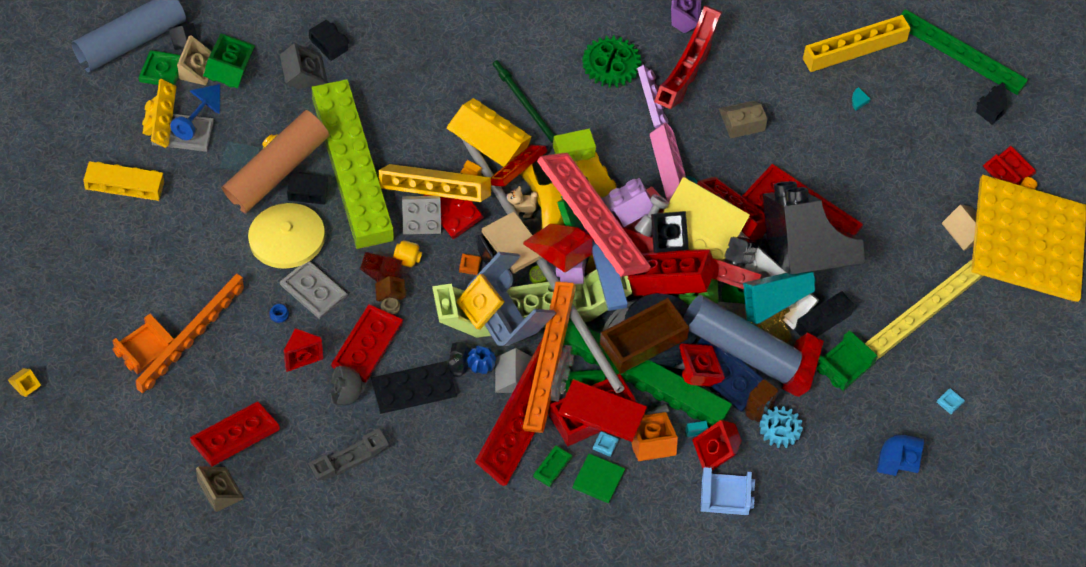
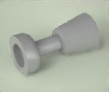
(645, 224)

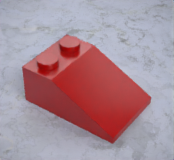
(561, 245)

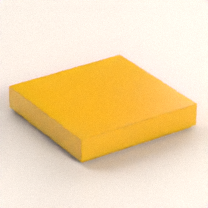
(480, 301)

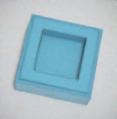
(950, 401)
(605, 443)

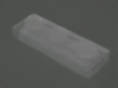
(562, 373)

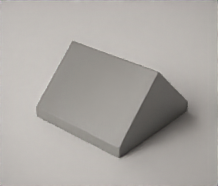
(509, 370)

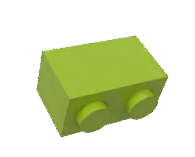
(577, 144)

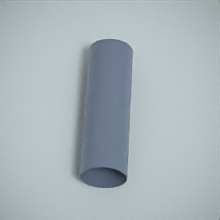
(128, 32)
(742, 339)

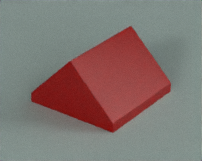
(302, 350)

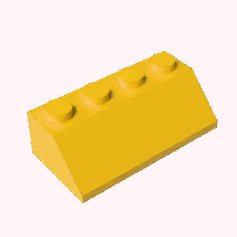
(489, 132)

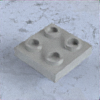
(421, 214)

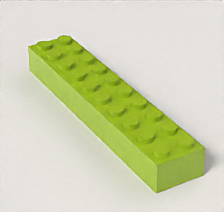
(352, 164)

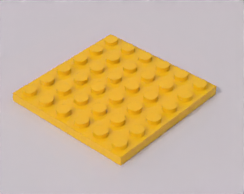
(1029, 238)

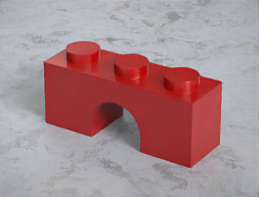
(802, 379)

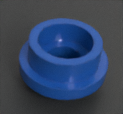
(279, 318)

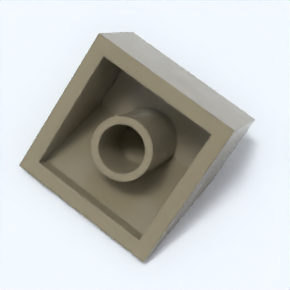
(744, 118)

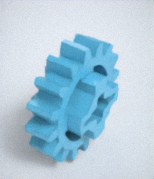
(781, 427)

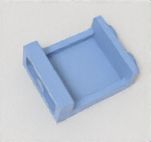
(726, 493)

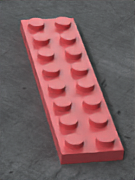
(594, 214)

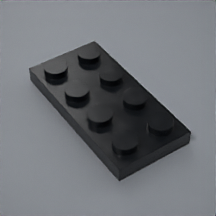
(413, 387)

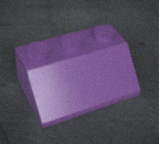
(685, 14)

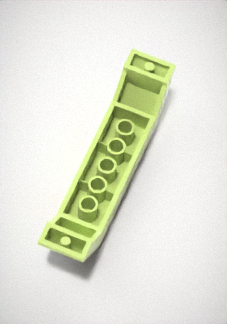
(587, 300)

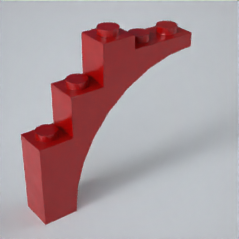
(674, 87)

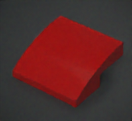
(1009, 167)

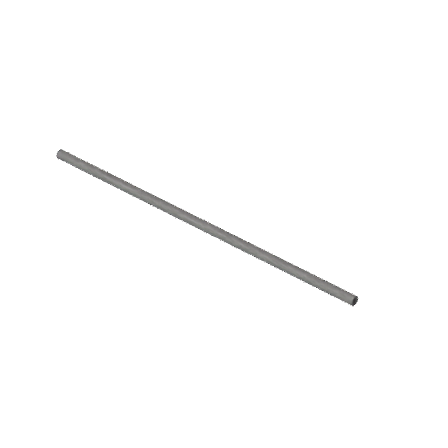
(552, 279)

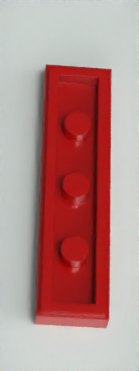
(518, 165)

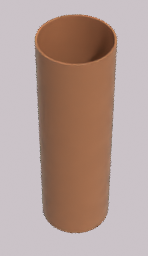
(275, 161)

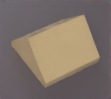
(193, 62)
(962, 225)

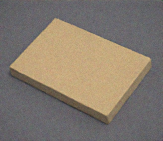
(508, 236)

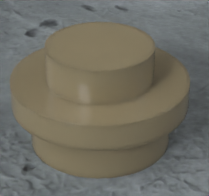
(390, 305)

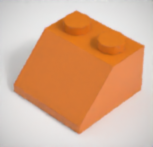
(655, 438)

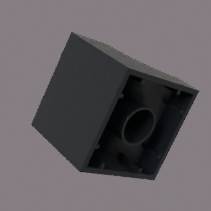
(802, 235)

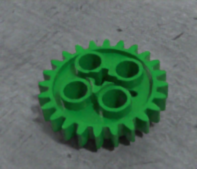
(600, 54)

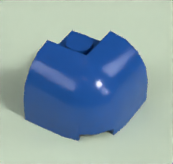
(900, 453)

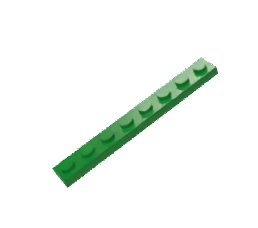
(964, 53)

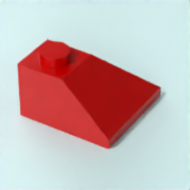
(717, 444)

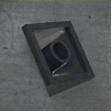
(669, 231)

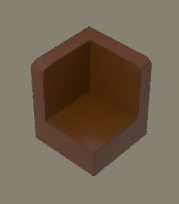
(390, 287)

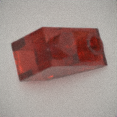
(381, 267)

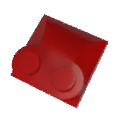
(700, 365)

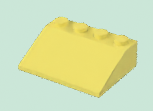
(709, 218)

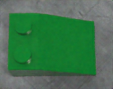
(228, 61)

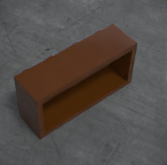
(644, 335)

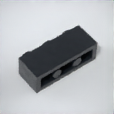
(825, 315)

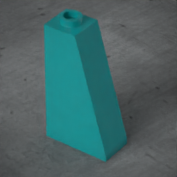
(774, 293)

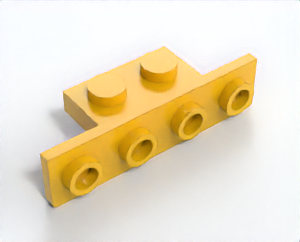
(159, 114)

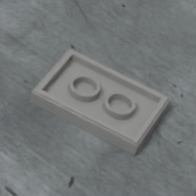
(201, 138)
(313, 289)

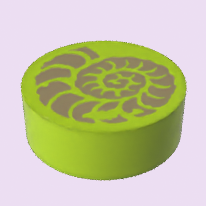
(536, 275)

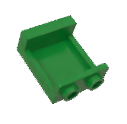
(846, 361)

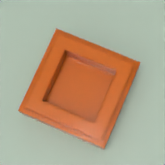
(470, 264)

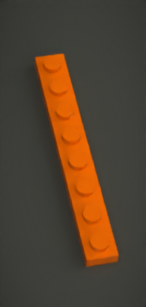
(187, 336)
(549, 357)

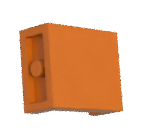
(143, 345)

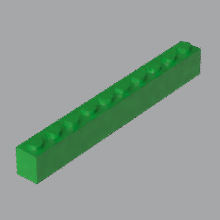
(659, 382)

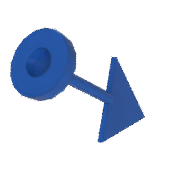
(210, 96)

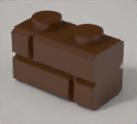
(760, 400)

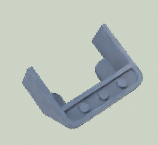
(507, 323)

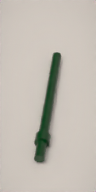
(506, 76)

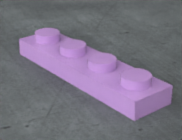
(650, 90)

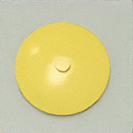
(286, 235)

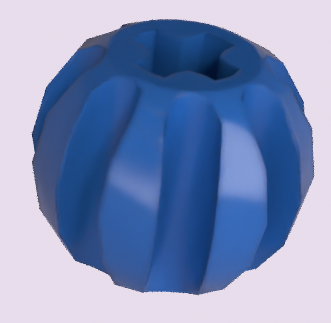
(481, 359)

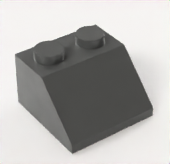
(302, 67)

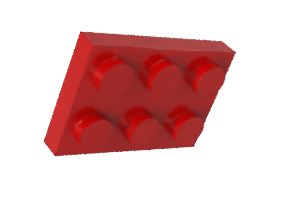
(458, 215)

